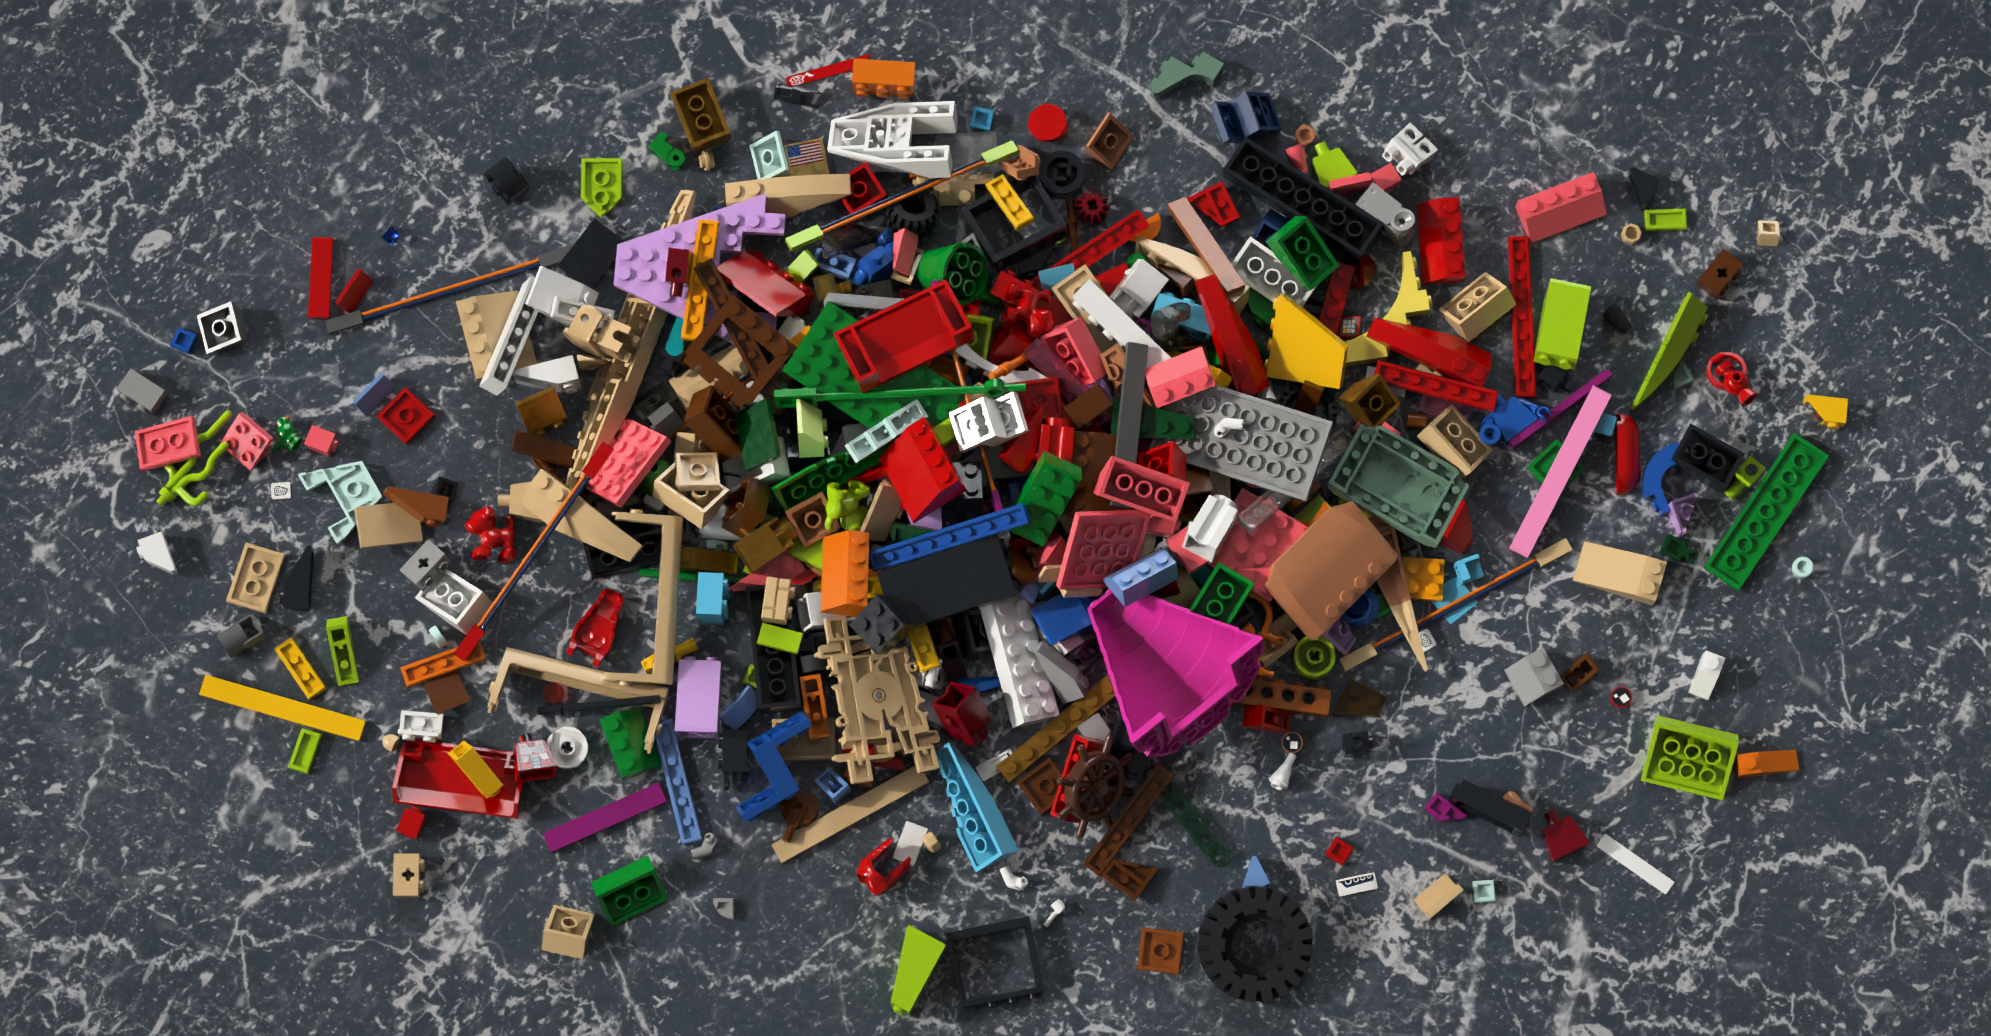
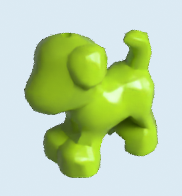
(845, 505)

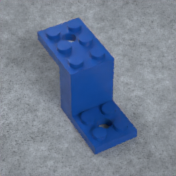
(782, 783)

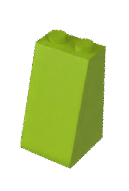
(1562, 324)
(916, 966)

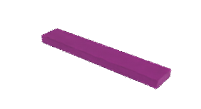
(1559, 409)
(604, 817)

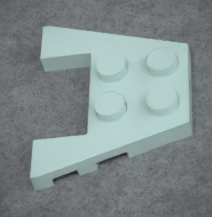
(352, 489)

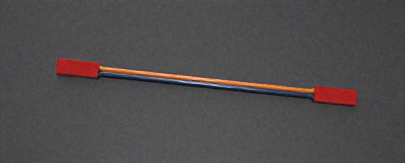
(590, 470)

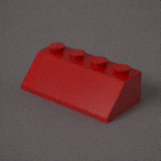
(1441, 241)

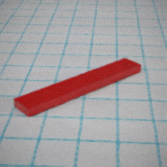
(1437, 386)

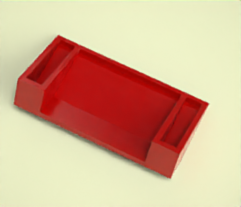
(904, 336)

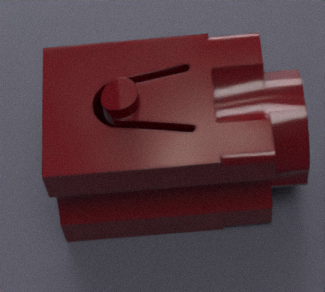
(963, 714)

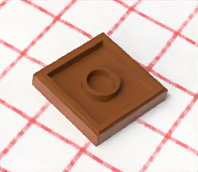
(1160, 951)

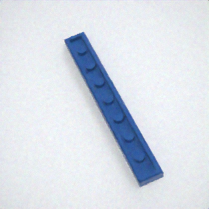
(949, 537)

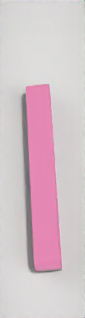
(1560, 471)

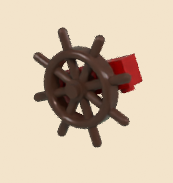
(1086, 781)

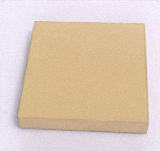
(697, 471)

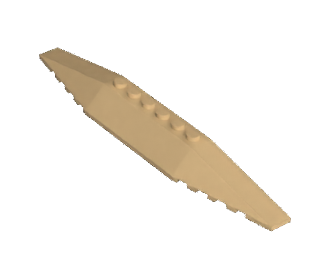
(617, 381)

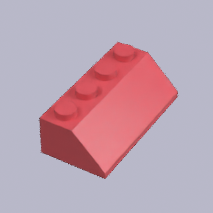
(1561, 207)
(1141, 488)

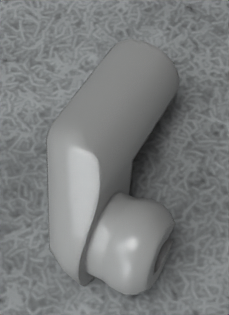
(707, 847)

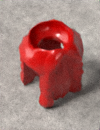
(877, 883)

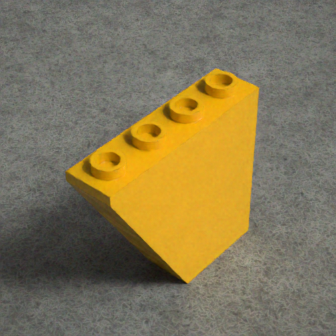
(1304, 347)

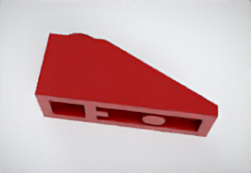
(1022, 449)

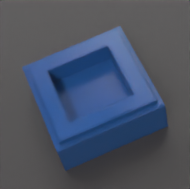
(183, 341)

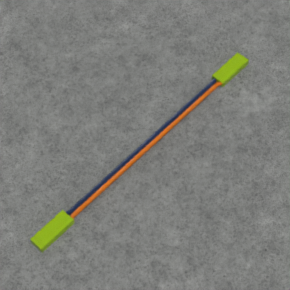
(814, 233)

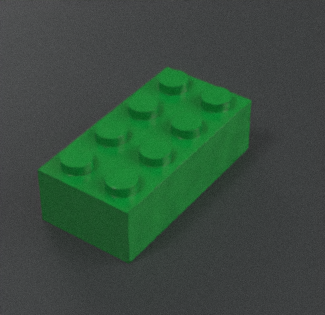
(1047, 496)

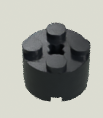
(506, 181)

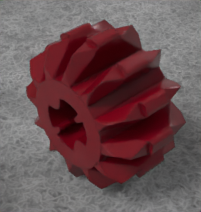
(1083, 207)

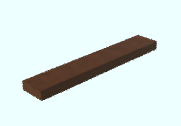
(1129, 819)

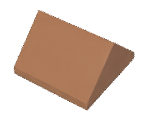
(1108, 141)
(809, 519)

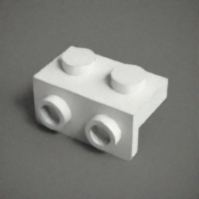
(421, 725)

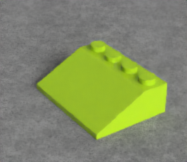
(1689, 757)

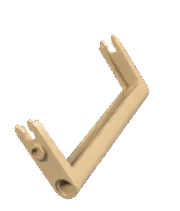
(667, 599)
(579, 678)

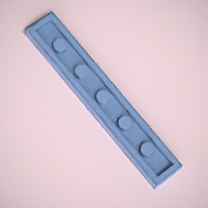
(678, 784)

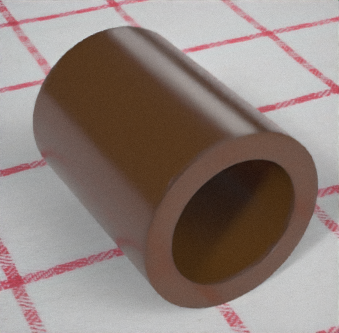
(1416, 420)

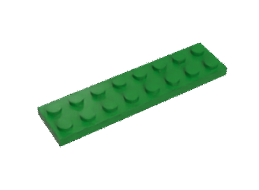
(1765, 512)

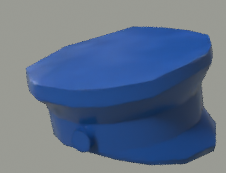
(1363, 610)

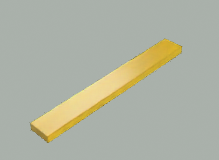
(282, 708)

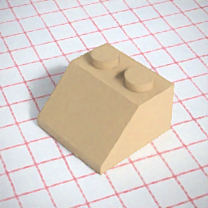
(567, 931)

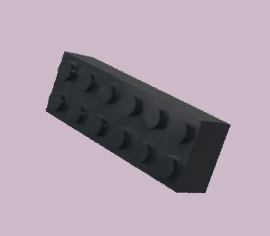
(774, 668)

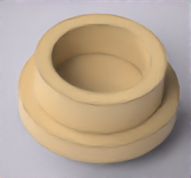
(706, 160)

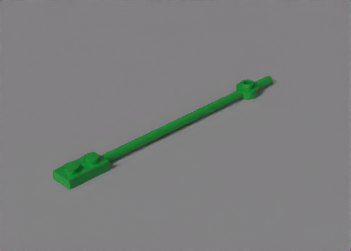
(993, 388)

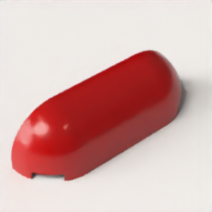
(1627, 454)

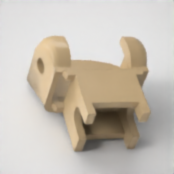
(603, 341)

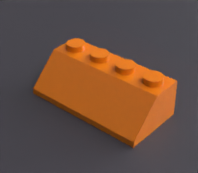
(845, 573)

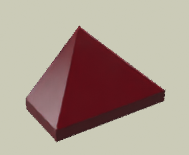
(1363, 271)

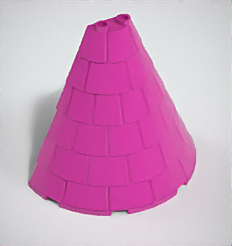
(1172, 669)

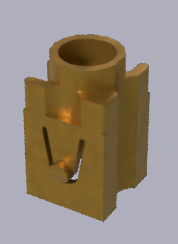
(766, 543)

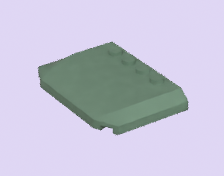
(1399, 484)

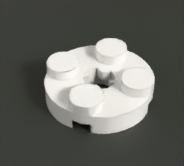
(578, 743)

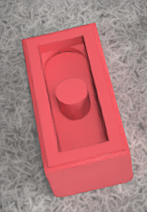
(904, 250)

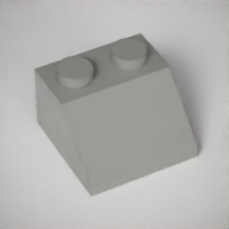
(1534, 677)

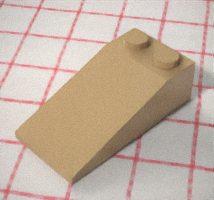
(1620, 572)

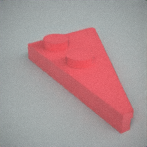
(782, 567)

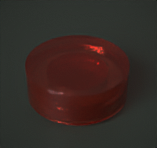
(553, 693)

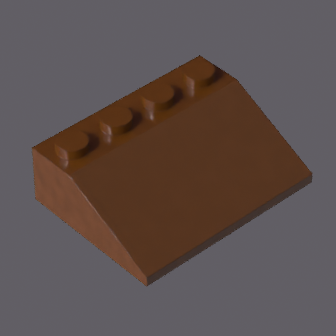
(1091, 453)

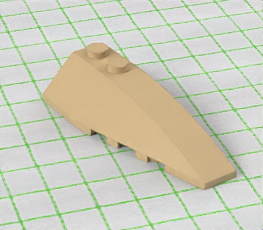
(791, 193)
(1186, 263)
(581, 521)

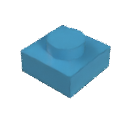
(981, 119)

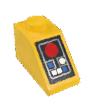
(1827, 410)

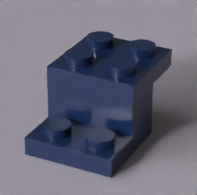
(1245, 116)

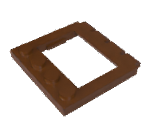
(757, 329)

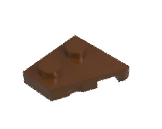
(1128, 877)

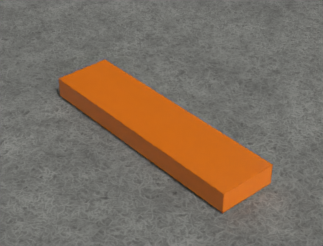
(439, 665)

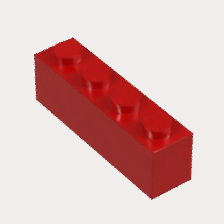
(1055, 307)

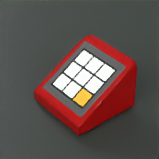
(1349, 327)

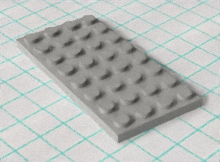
(1273, 451)

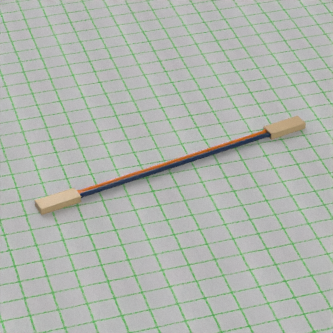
(1542, 558)

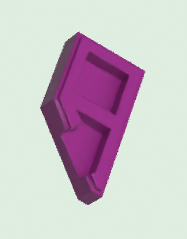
(1443, 810)

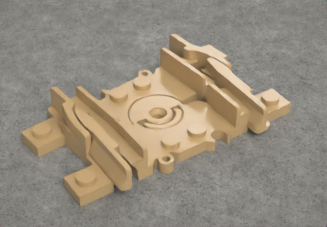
(863, 713)

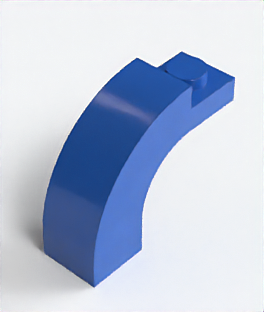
(1652, 477)

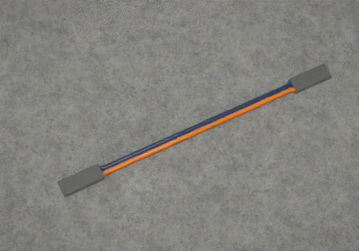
(355, 318)

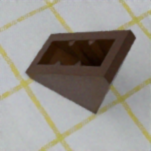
(1580, 672)

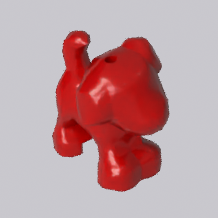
(1038, 320)
(483, 524)

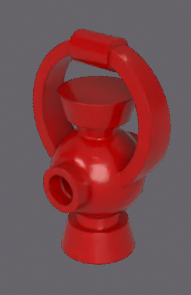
(1735, 381)

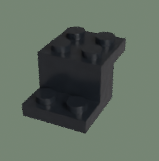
(969, 503)

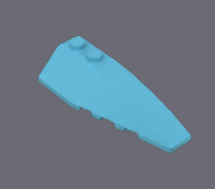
(977, 815)

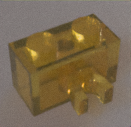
(826, 284)

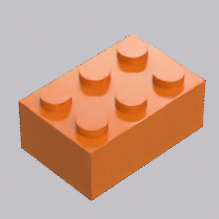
(883, 78)

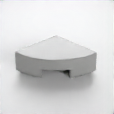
(725, 907)

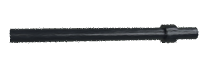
(560, 708)

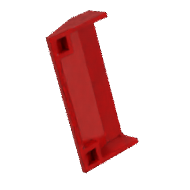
(433, 780)

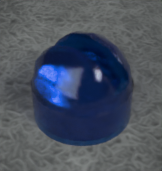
(391, 235)

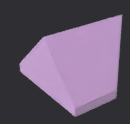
(1681, 511)
(1340, 636)

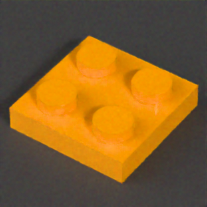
(1424, 578)

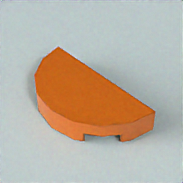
(1152, 231)

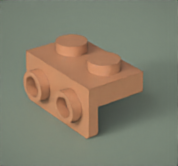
(1022, 166)

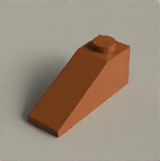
(422, 506)

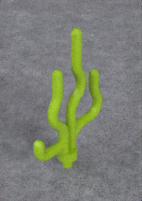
(179, 479)

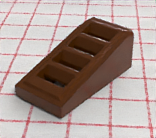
(1178, 282)

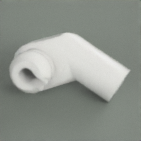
(1227, 425)
(1013, 881)

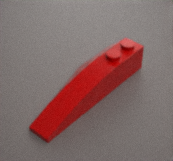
(1232, 340)
(1435, 350)

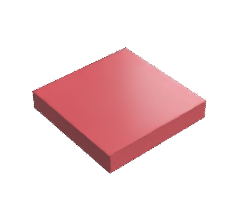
(1350, 184)
(1189, 560)

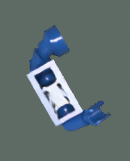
(875, 265)
(1510, 419)

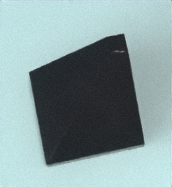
(445, 488)

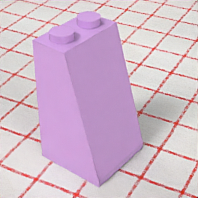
(698, 698)

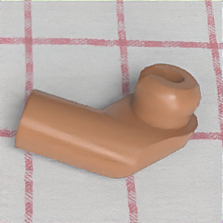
(1514, 798)

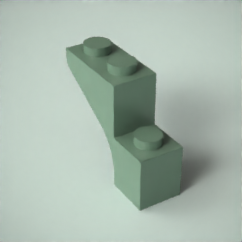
(1176, 73)

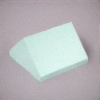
(769, 157)

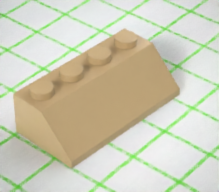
(690, 382)

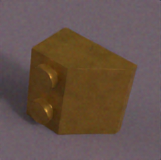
(1370, 401)

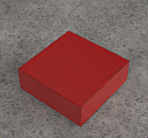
(1339, 851)

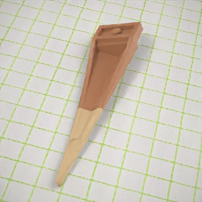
(1396, 593)

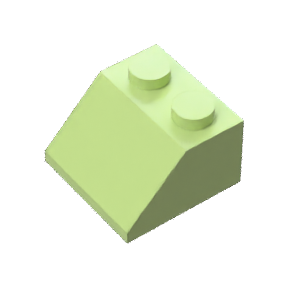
(810, 430)

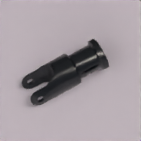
(794, 94)

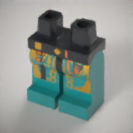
(675, 351)

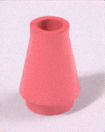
(1297, 158)

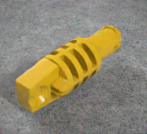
(680, 651)

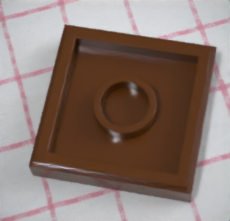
(1041, 785)

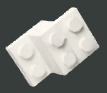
(988, 422)

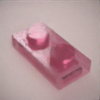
(1435, 406)

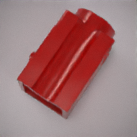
(1056, 438)

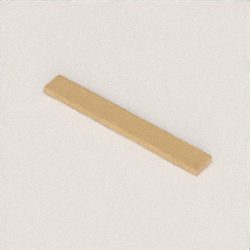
(850, 813)

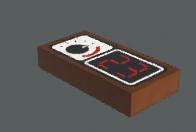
(1292, 506)

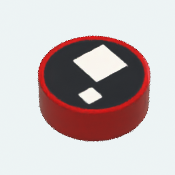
(1621, 697)

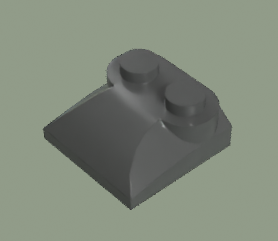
(222, 327)

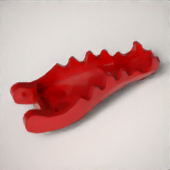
(597, 628)

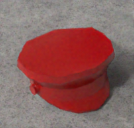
(1048, 123)

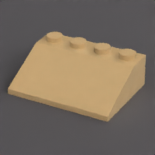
(483, 323)

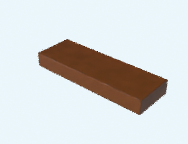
(543, 449)

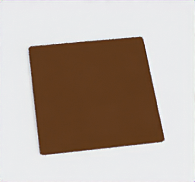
(446, 692)

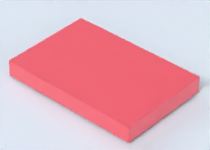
(167, 443)

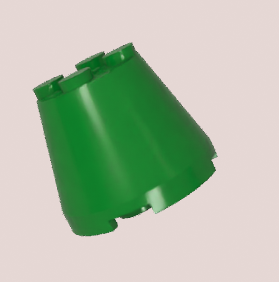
(958, 264)

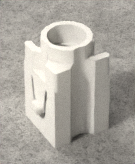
(1138, 288)
(1210, 527)
(809, 613)

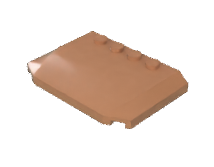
(1329, 568)

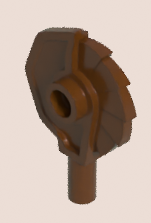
(799, 812)

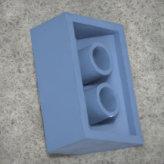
(1142, 577)

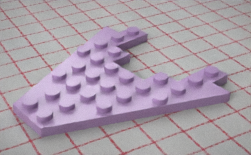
(643, 260)

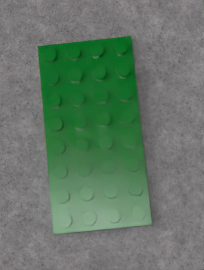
(822, 366)

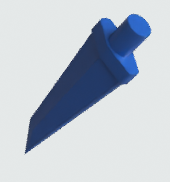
(981, 683)

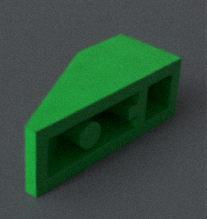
(1260, 309)

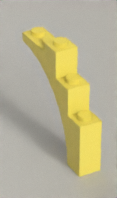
(1408, 304)

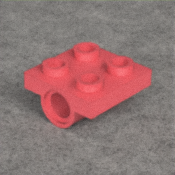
(247, 441)

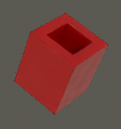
(412, 823)

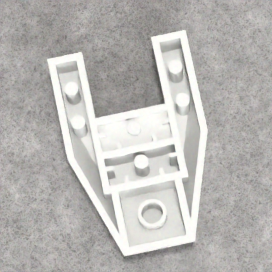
(885, 134)

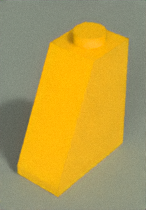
(476, 769)

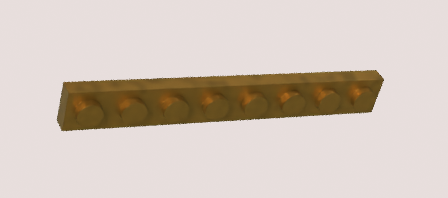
(1057, 730)

